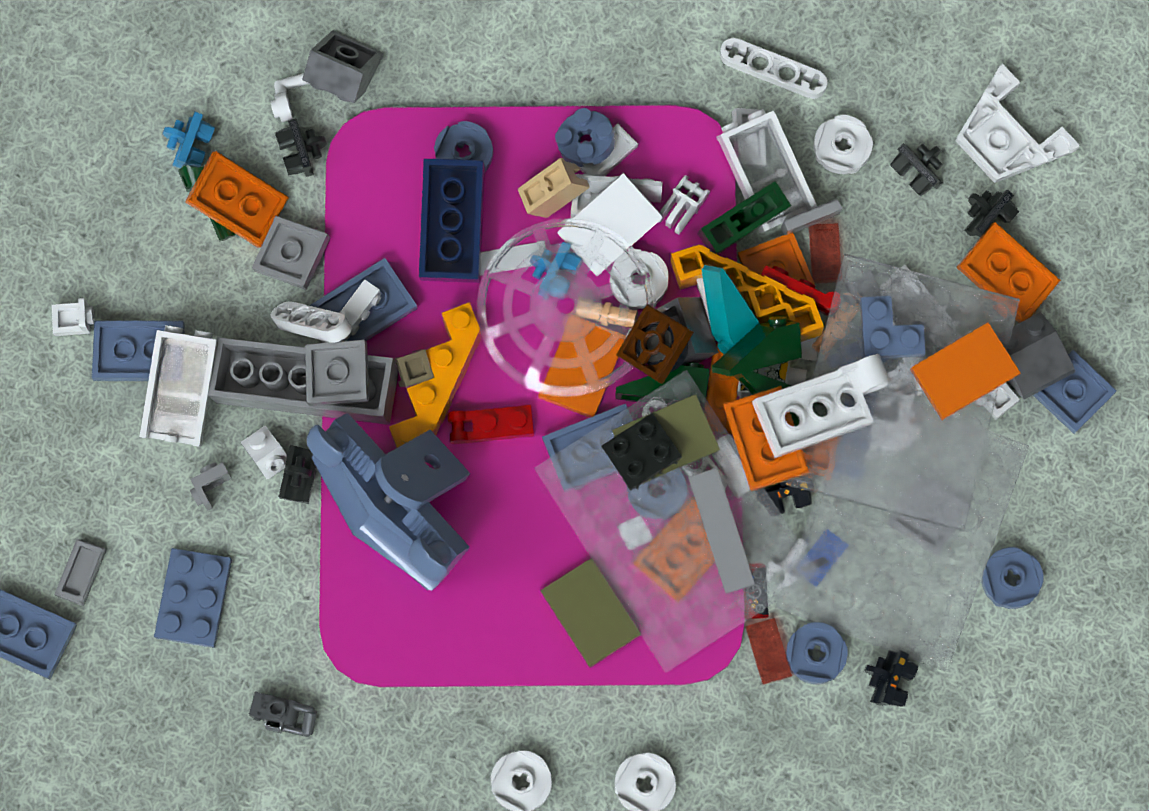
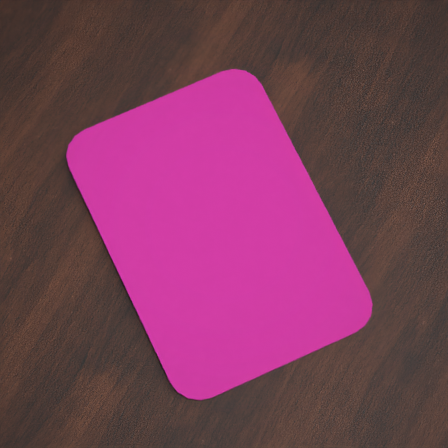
(488, 613)

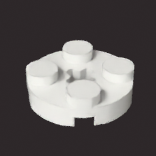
(857, 137)
(657, 271)
(515, 765)
(639, 767)

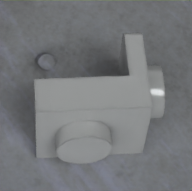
(210, 477)

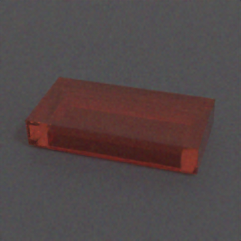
(824, 252)
(768, 651)

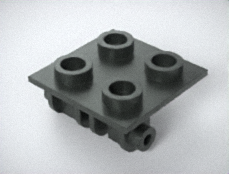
(641, 452)

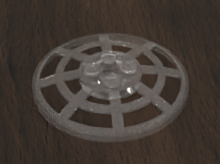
(544, 311)

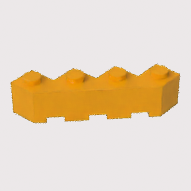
(762, 294)
(449, 364)

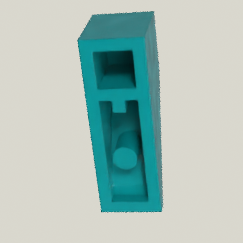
(727, 309)

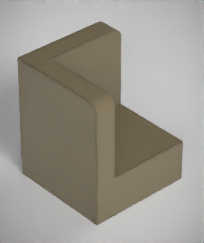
(414, 368)

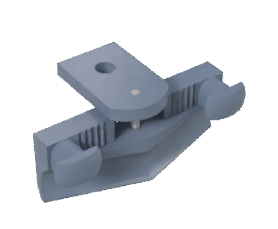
(390, 495)

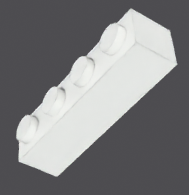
(359, 305)

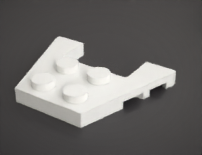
(1000, 142)

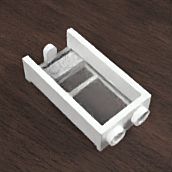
(762, 155)
(178, 386)

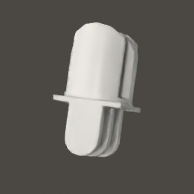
(684, 203)

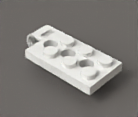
(855, 378)

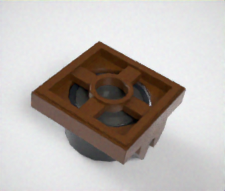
(656, 344)

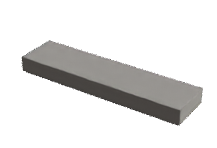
(721, 530)

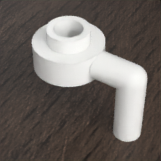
(281, 105)

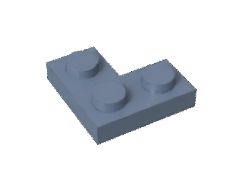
(883, 337)

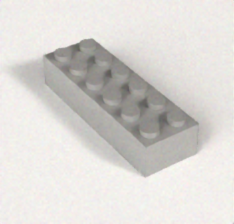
(275, 380)

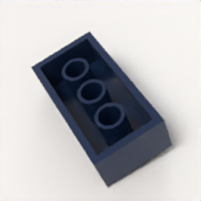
(451, 220)

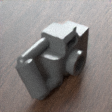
(284, 713)

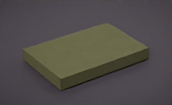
(686, 428)
(590, 613)

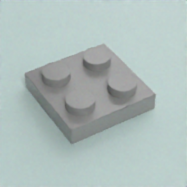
(291, 252)
(336, 373)

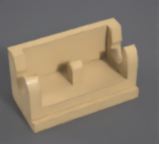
(552, 188)

